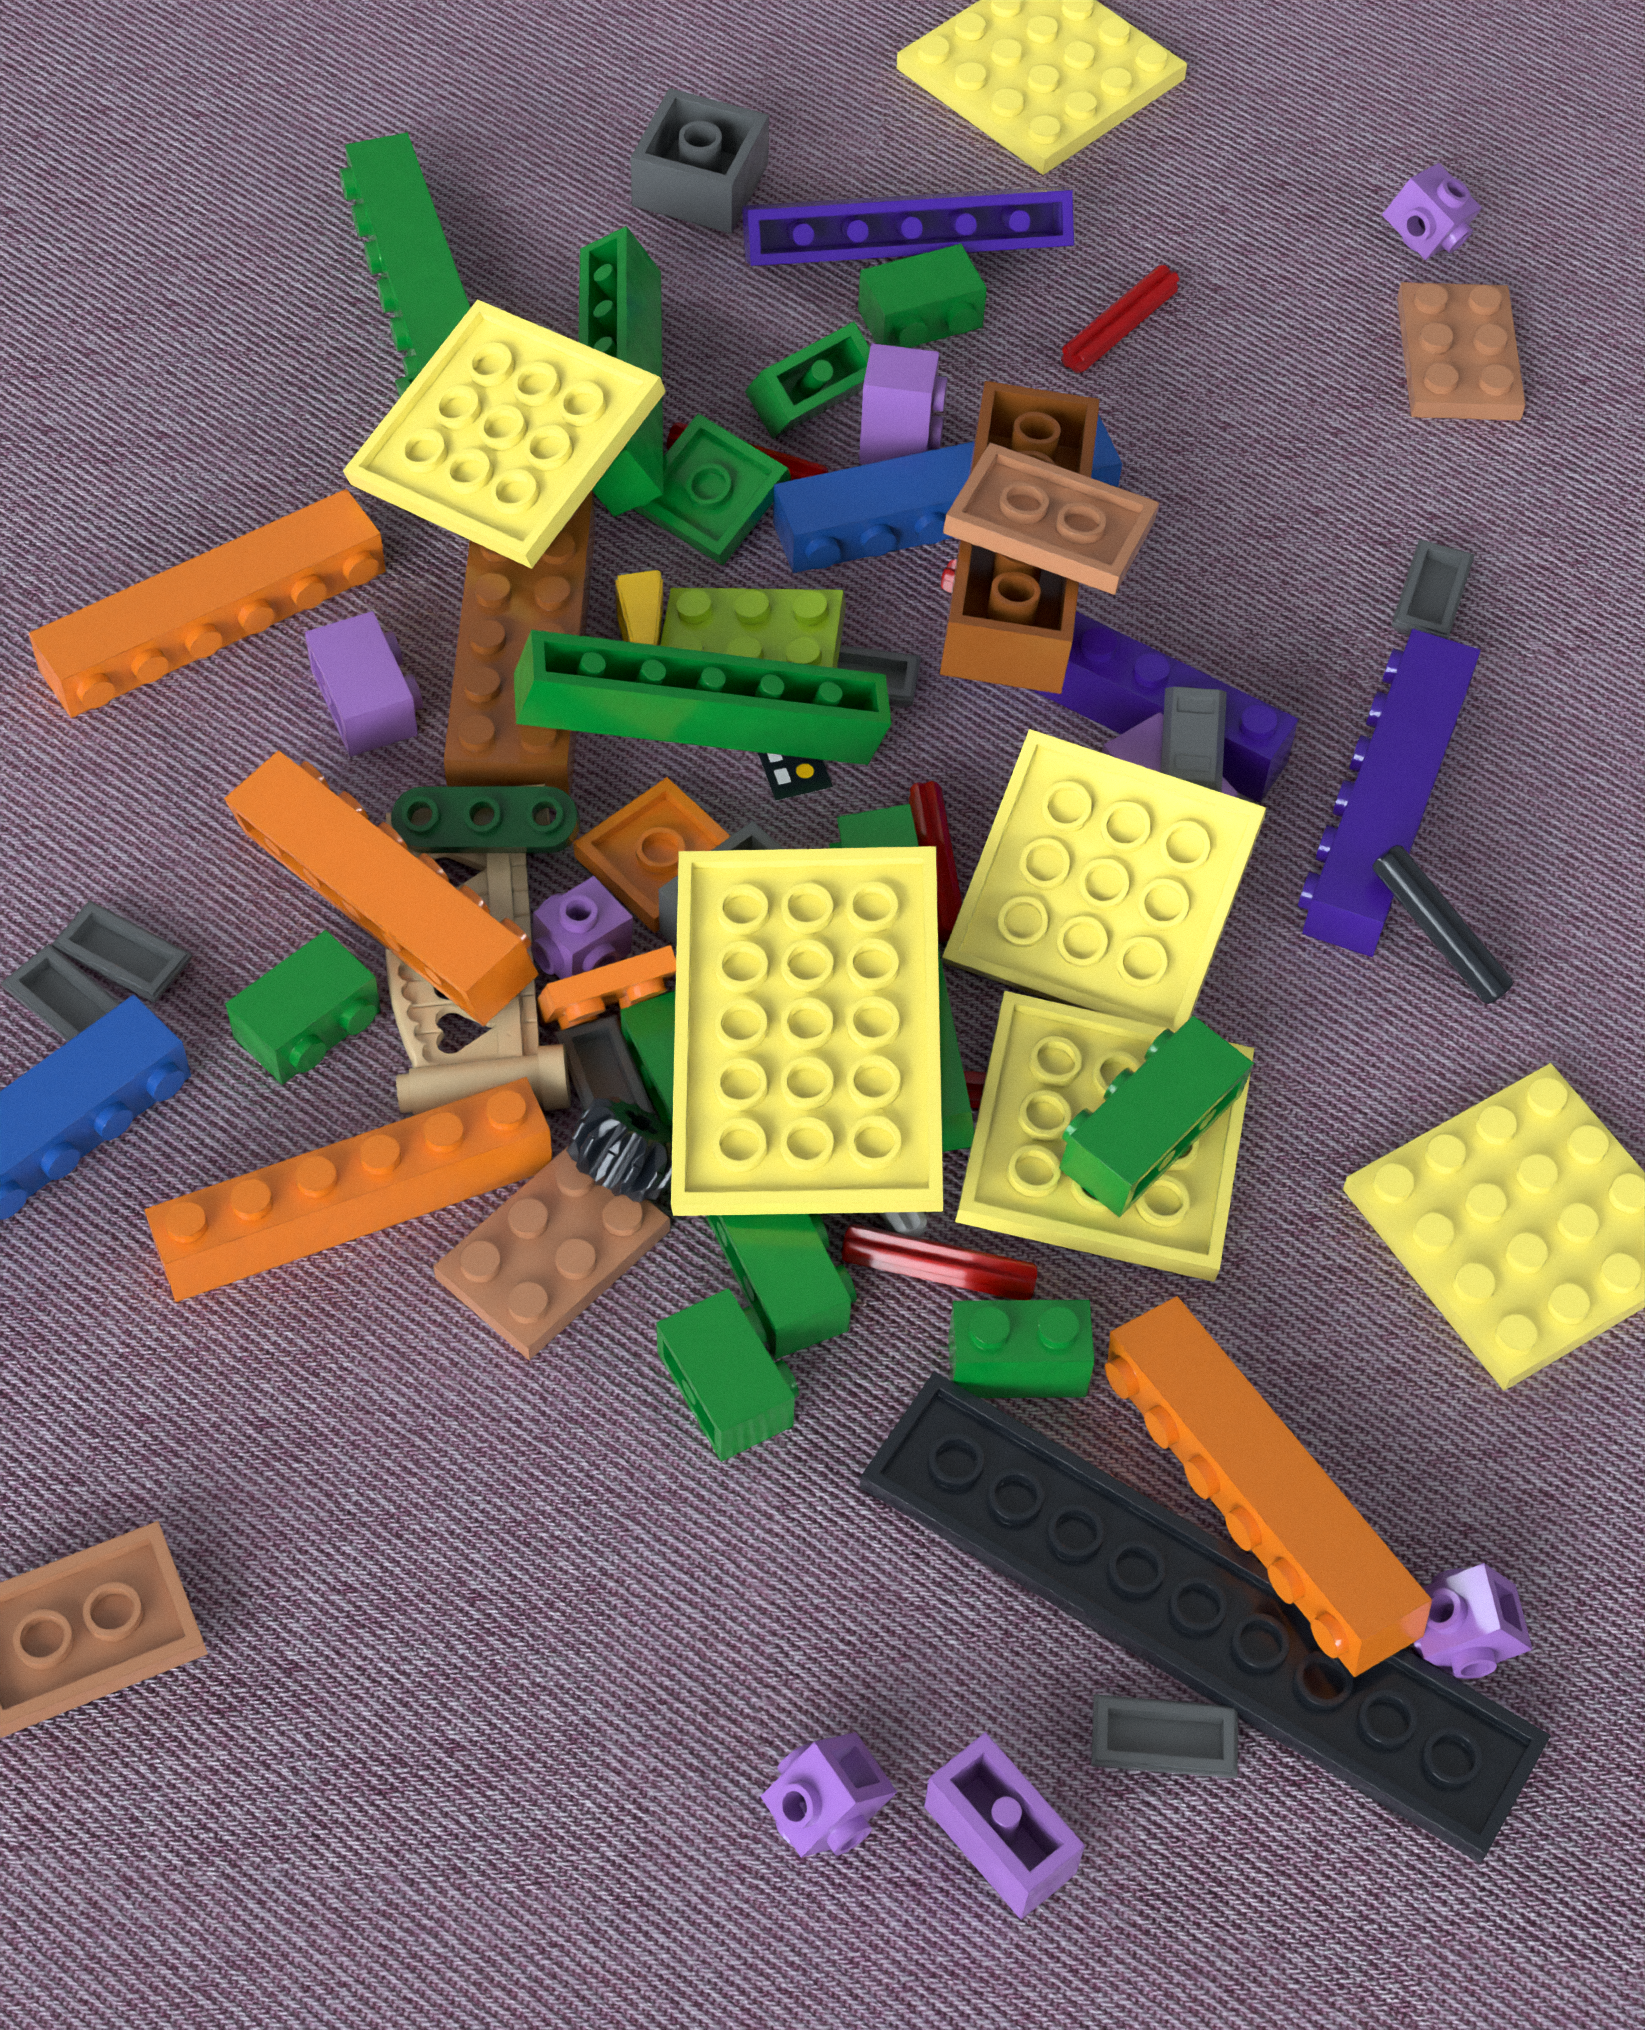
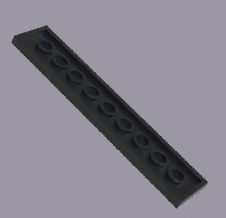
(1202, 1615)

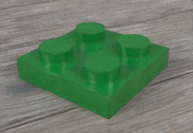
(713, 489)

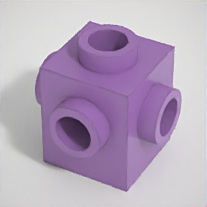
(1433, 212)
(580, 930)
(1472, 1622)
(827, 1795)

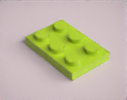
(758, 623)

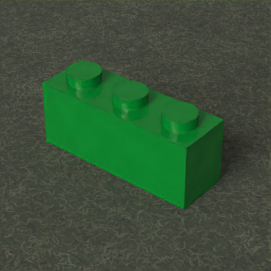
(1153, 1114)

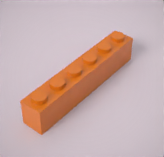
(208, 602)
(383, 886)
(350, 1189)
(1267, 1487)

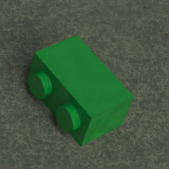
(922, 298)
(810, 380)
(304, 1007)
(1021, 1348)
(727, 1373)

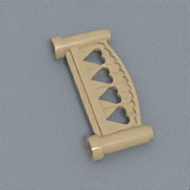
(512, 1044)

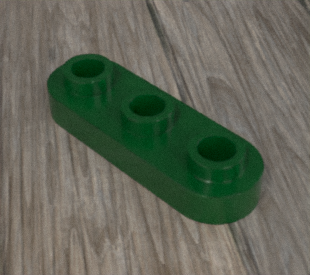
(510, 830)

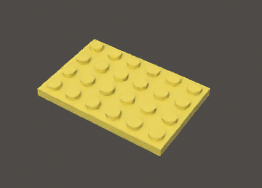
(807, 1033)

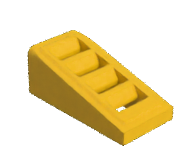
(640, 606)

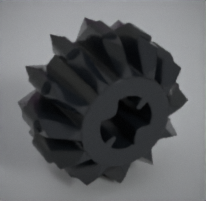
(623, 1148)

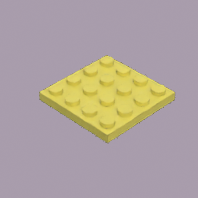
(1041, 73)
(505, 432)
(1104, 884)
(1039, 1075)
(1516, 1223)

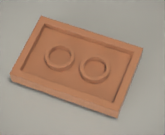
(1460, 351)
(1051, 518)
(549, 1254)
(91, 1627)

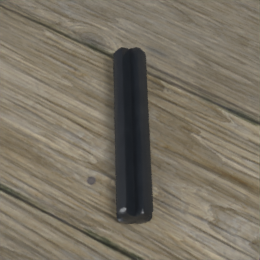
(1442, 924)

